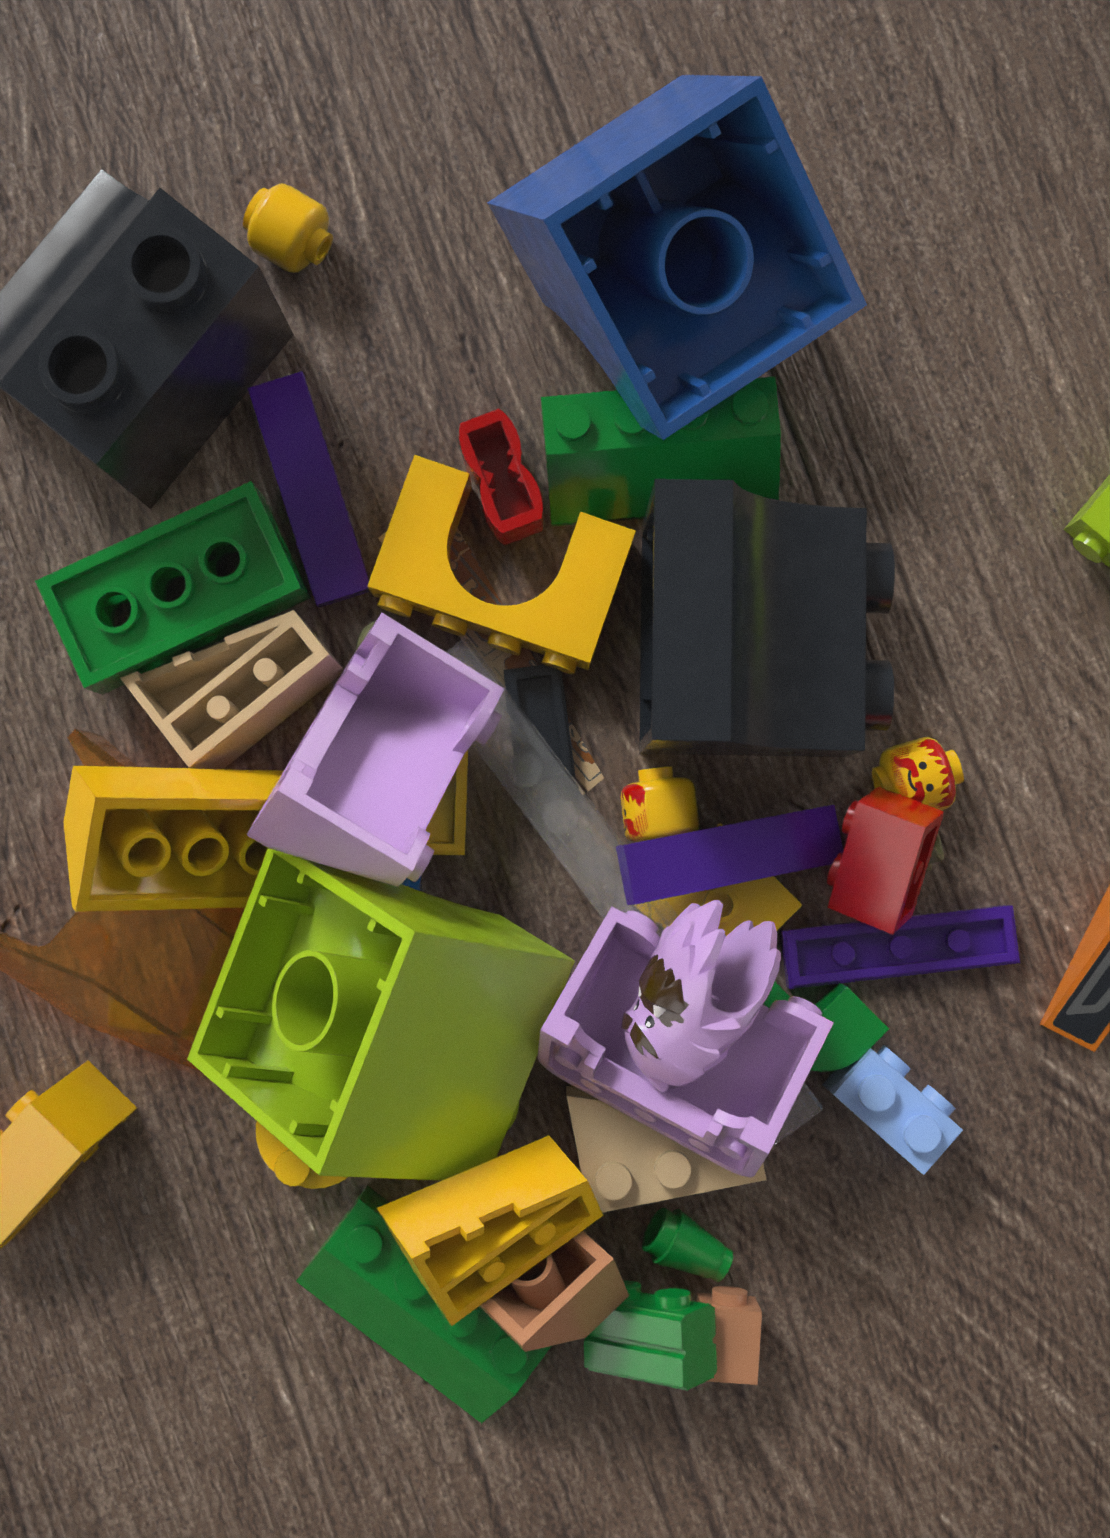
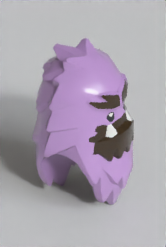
(699, 994)

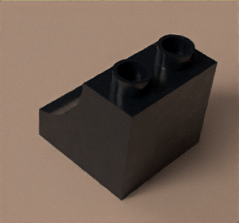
(135, 333)
(758, 625)

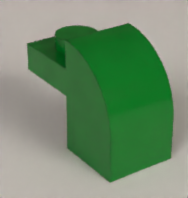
(853, 1028)

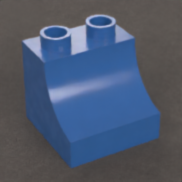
(683, 246)

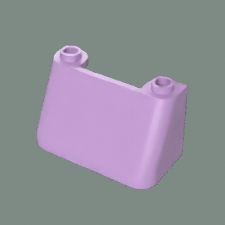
(379, 758)
(732, 1108)

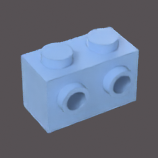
(891, 1106)

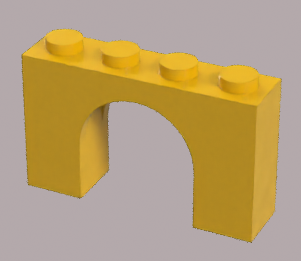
(417, 575)

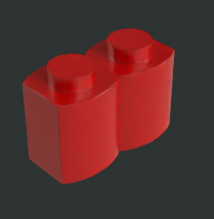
(506, 487)

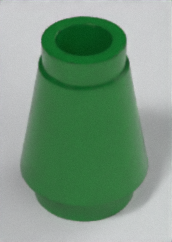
(684, 1245)

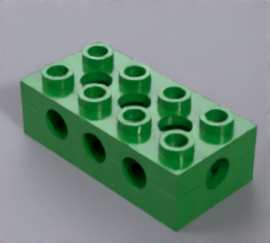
(142, 567)

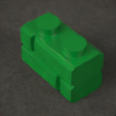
(656, 1339)

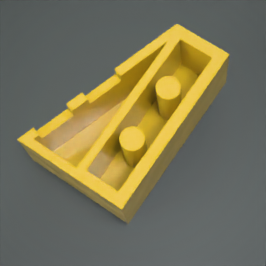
(51, 1139)
(491, 1223)

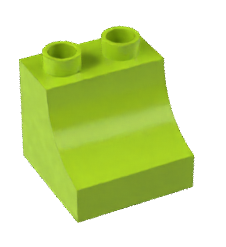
(376, 1022)

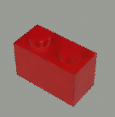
(883, 859)

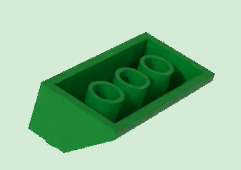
(608, 463)
(377, 1291)

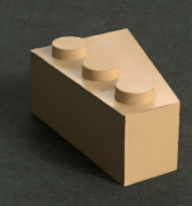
(636, 1164)

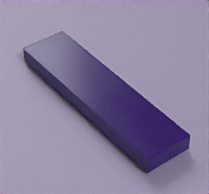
(310, 489)
(728, 854)
(919, 947)

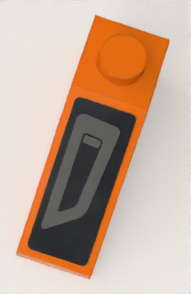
(1083, 997)

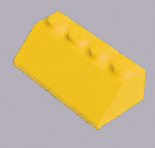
(163, 837)

